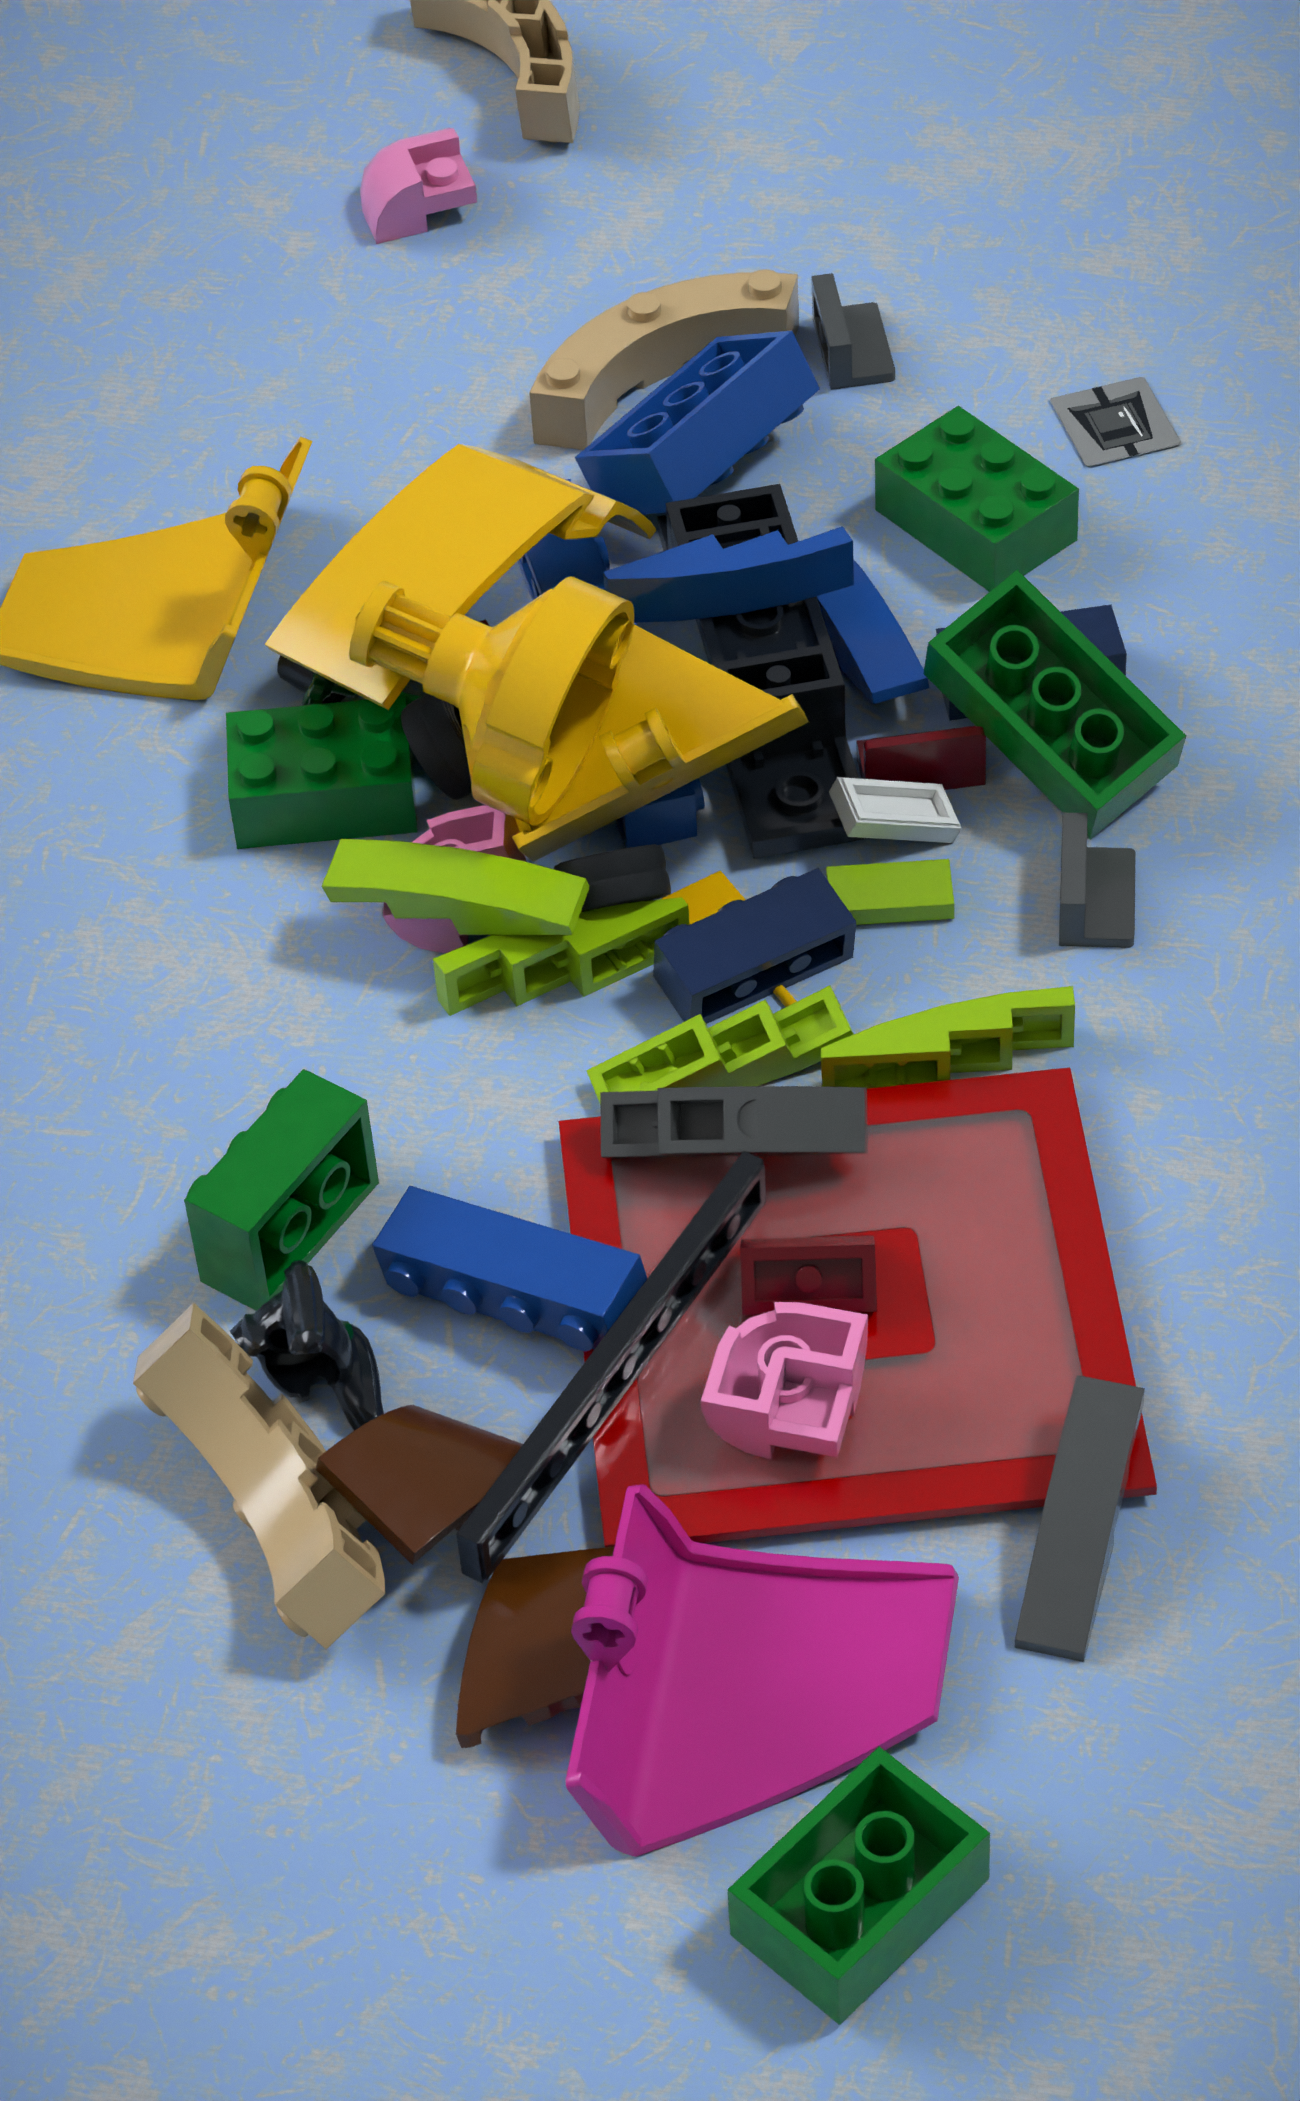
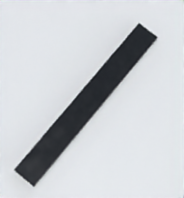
(611, 1369)

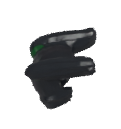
(306, 1343)

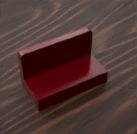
(938, 757)
(808, 1270)

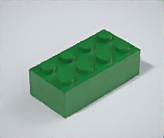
(1053, 703)

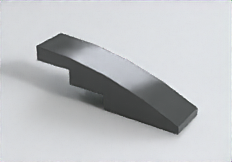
(1079, 1518)

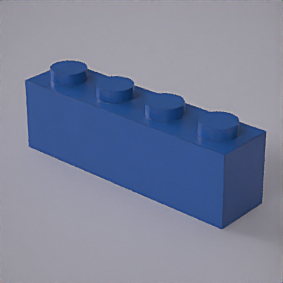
(506, 1268)

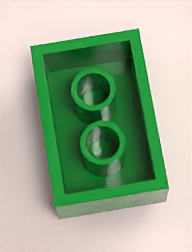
(976, 498)
(319, 773)
(282, 1188)
(859, 1884)

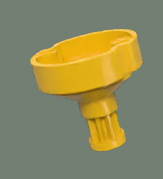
(523, 689)

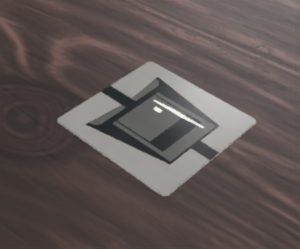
(1115, 421)

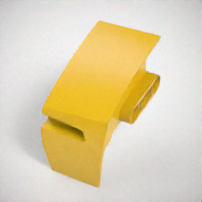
(446, 547)

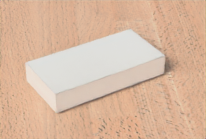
(895, 810)

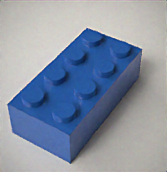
(700, 421)

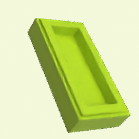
(895, 890)

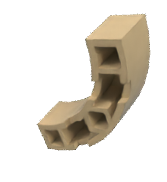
(534, 46)
(650, 341)
(269, 1466)

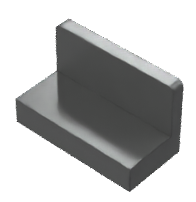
(849, 338)
(1095, 890)

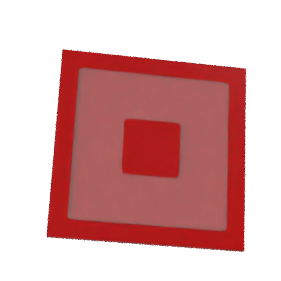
(982, 1320)

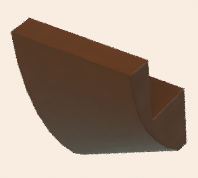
(416, 1474)
(523, 1644)

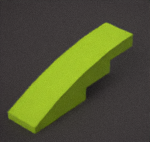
(469, 887)
(601, 951)
(952, 1039)
(735, 1052)

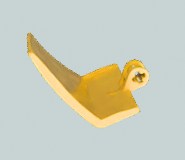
(150, 606)
(662, 730)

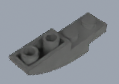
(733, 1121)

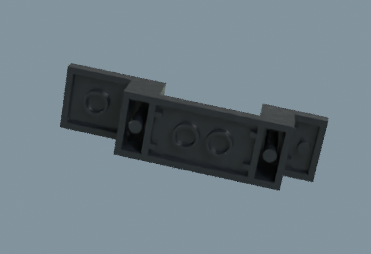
(782, 652)

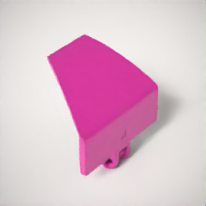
(741, 1675)

